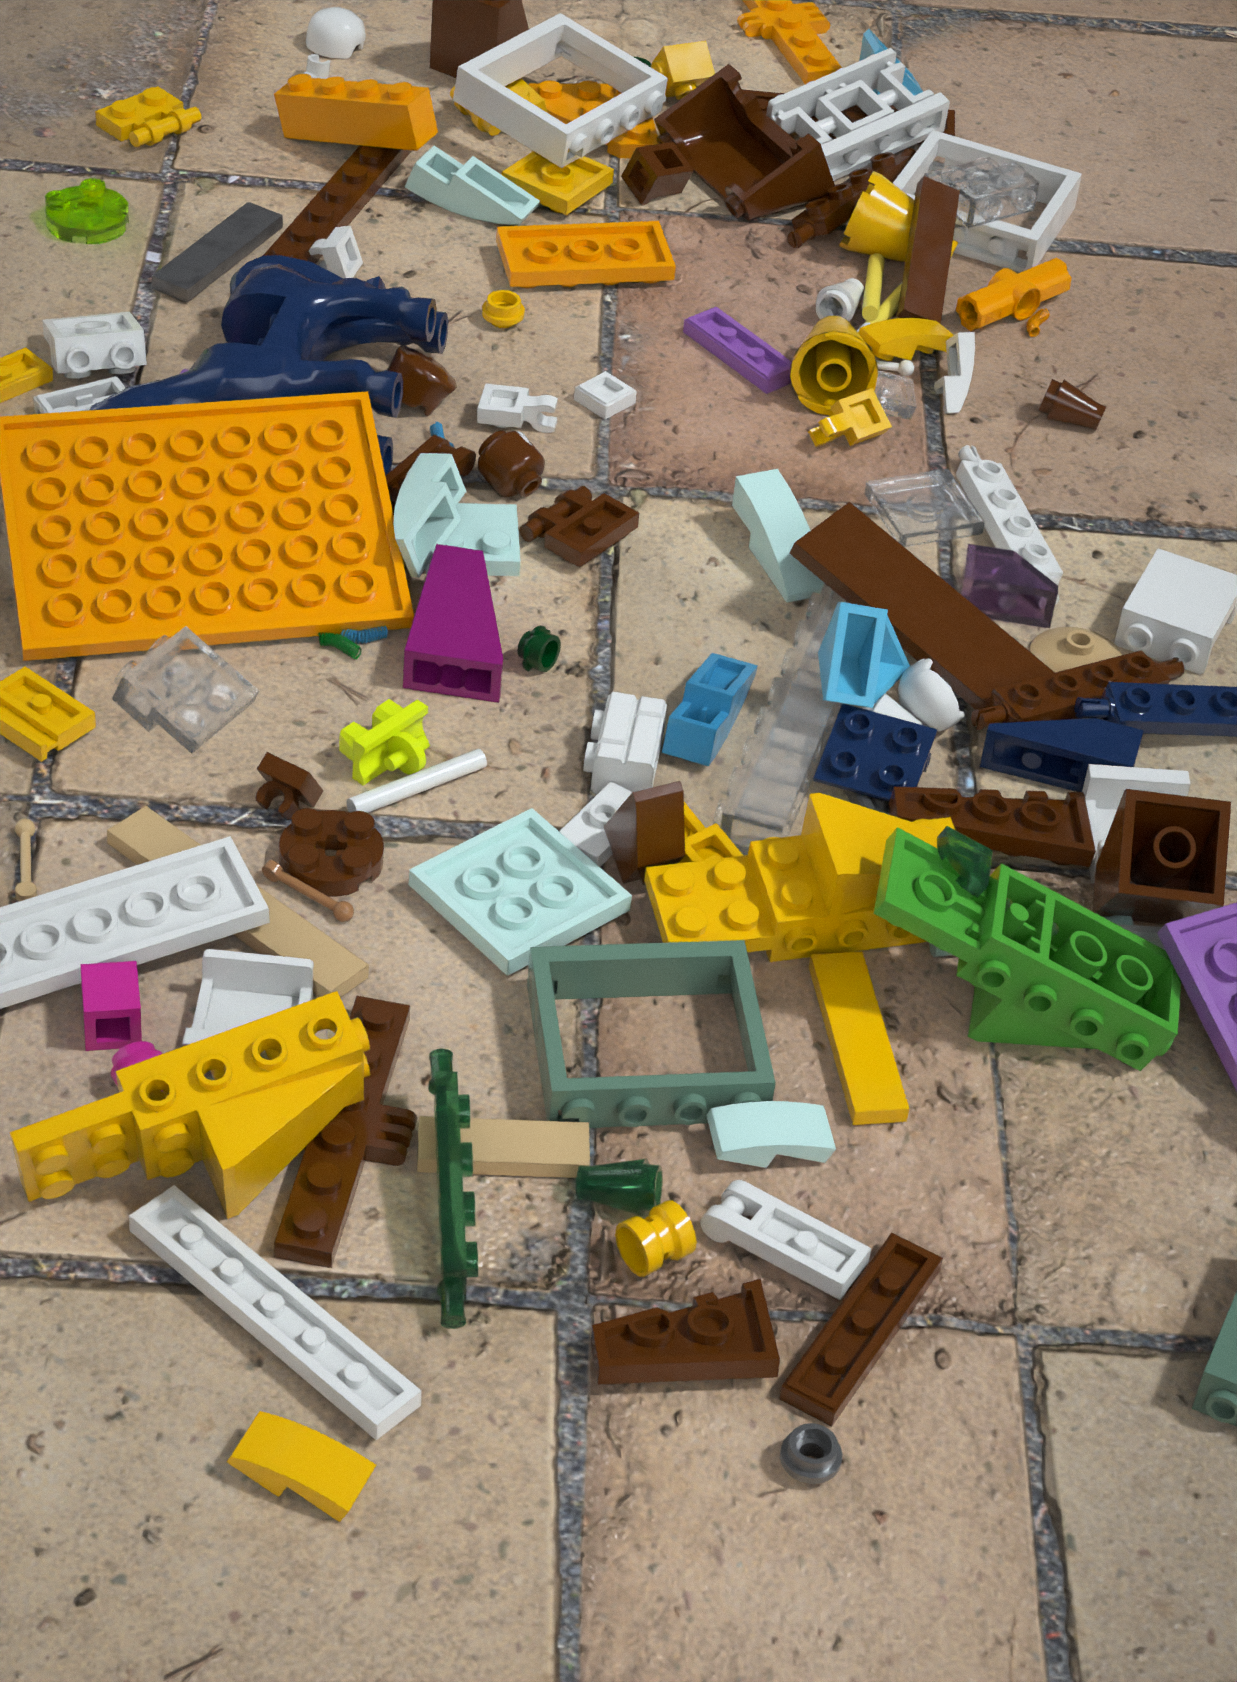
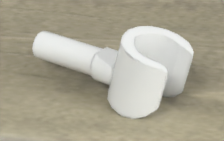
(316, 68)

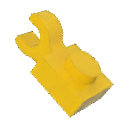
(856, 417)

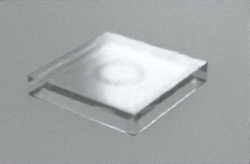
(924, 507)

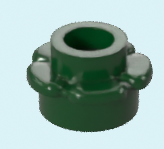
(539, 649)

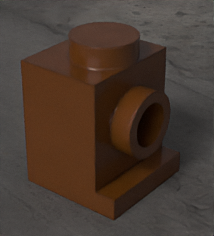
(657, 171)

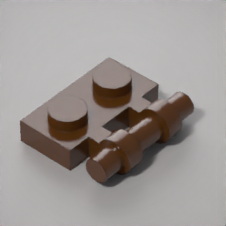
(580, 526)

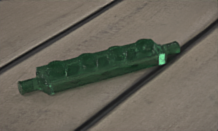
(455, 1206)

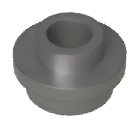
(813, 1441)

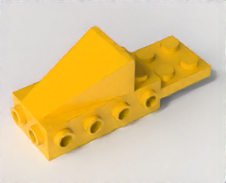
(791, 891)
(239, 1123)

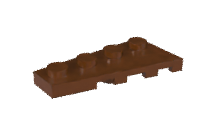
(1012, 826)

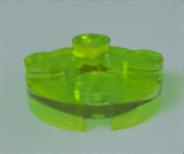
(86, 212)

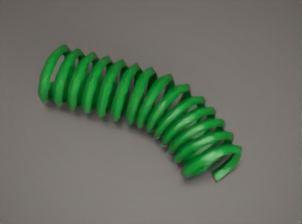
(326, 640)

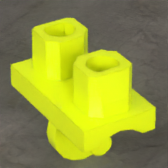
(392, 743)

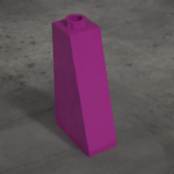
(455, 630)

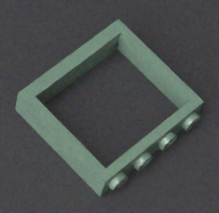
(645, 972)

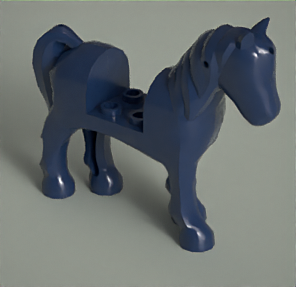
(283, 326)

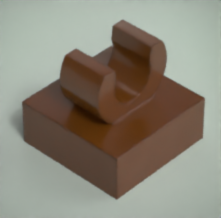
(287, 781)

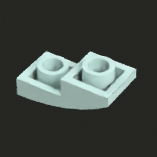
(760, 1130)

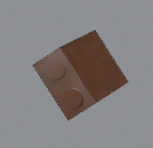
(471, 28)
(1163, 858)

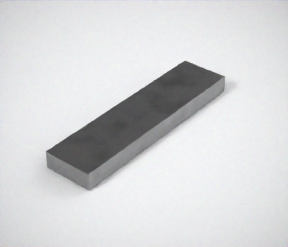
(217, 252)

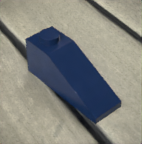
(1059, 749)

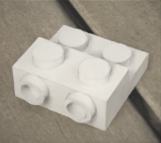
(95, 343)

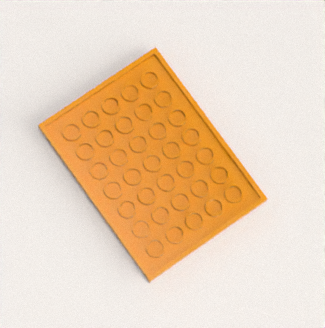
(199, 519)

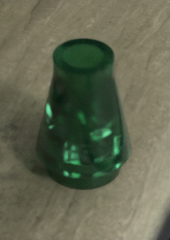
(623, 1185)

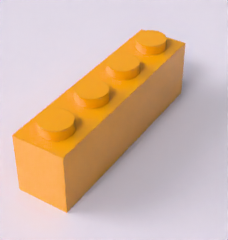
(356, 112)

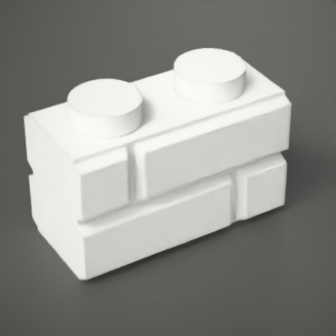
(627, 743)

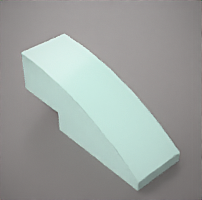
(469, 189)
(427, 509)
(775, 524)

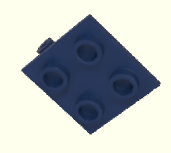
(874, 753)

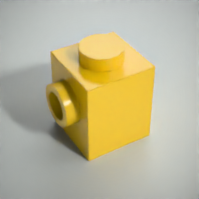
(684, 66)

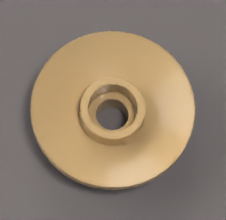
(1072, 647)

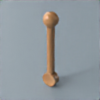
(274, 872)

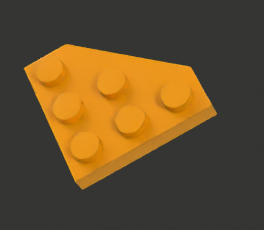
(573, 100)

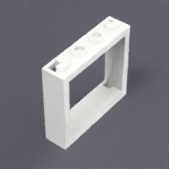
(483, 90)
(998, 240)

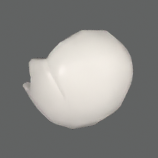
(335, 33)
(928, 697)

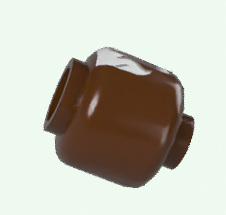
(511, 464)

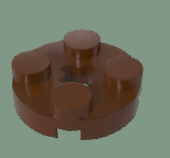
(350, 834)

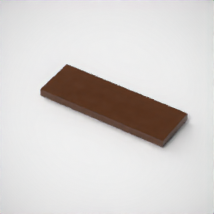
(925, 611)

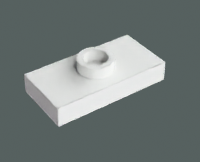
(587, 827)

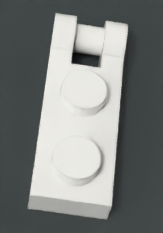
(786, 1238)

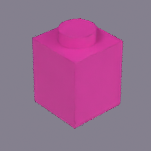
(110, 1005)

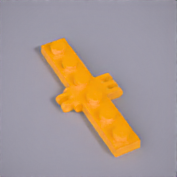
(794, 33)

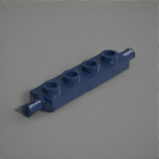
(1166, 708)

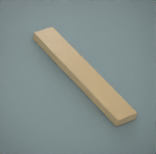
(149, 837)

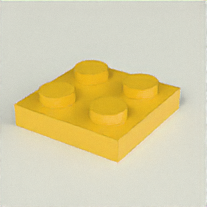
(559, 187)

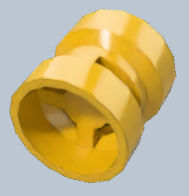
(658, 1237)

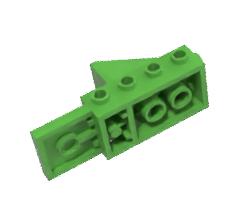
(1036, 958)

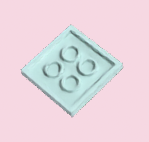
(519, 890)

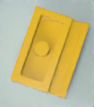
(40, 714)

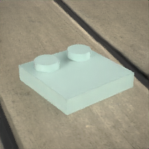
(491, 530)

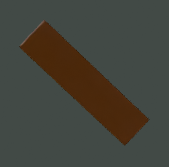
(928, 251)
(860, 1329)

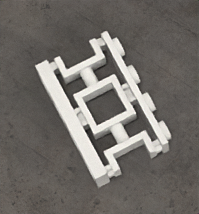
(875, 134)

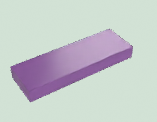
(739, 349)

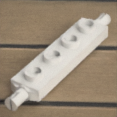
(1004, 512)

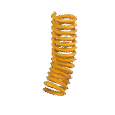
(1035, 321)

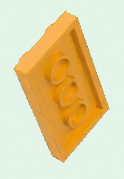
(585, 254)

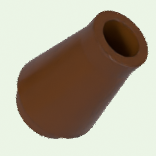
(1070, 405)

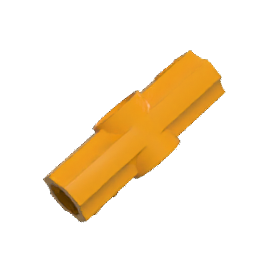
(1013, 294)

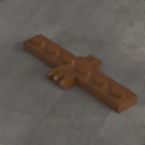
(357, 1134)

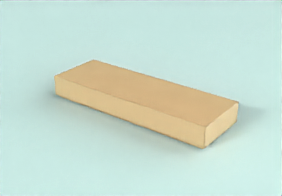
(514, 1147)

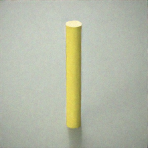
(873, 287)

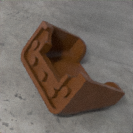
(743, 150)

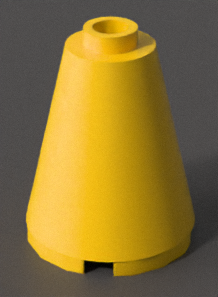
(881, 221)
(832, 365)

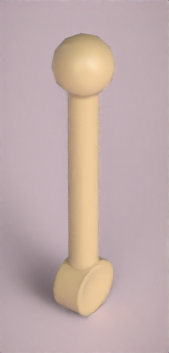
(25, 889)

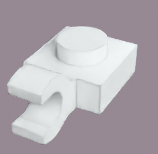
(512, 405)

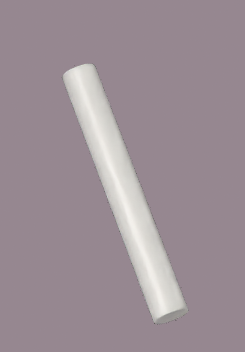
(417, 782)

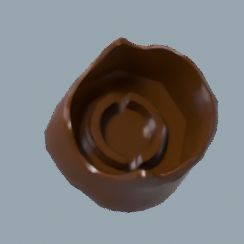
(424, 379)

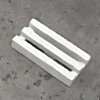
(77, 397)

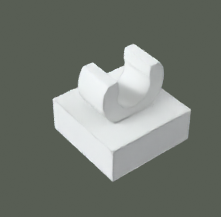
(339, 252)

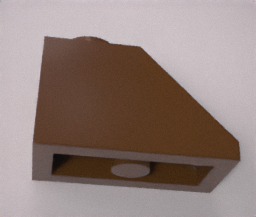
(648, 830)

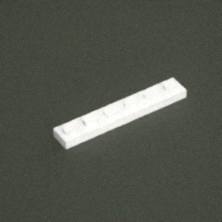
(276, 1312)

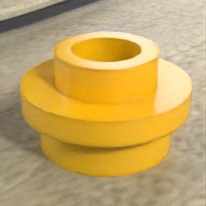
(503, 309)

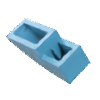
(708, 709)

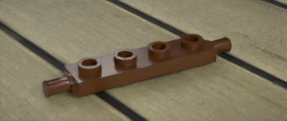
(838, 205)
(1055, 694)

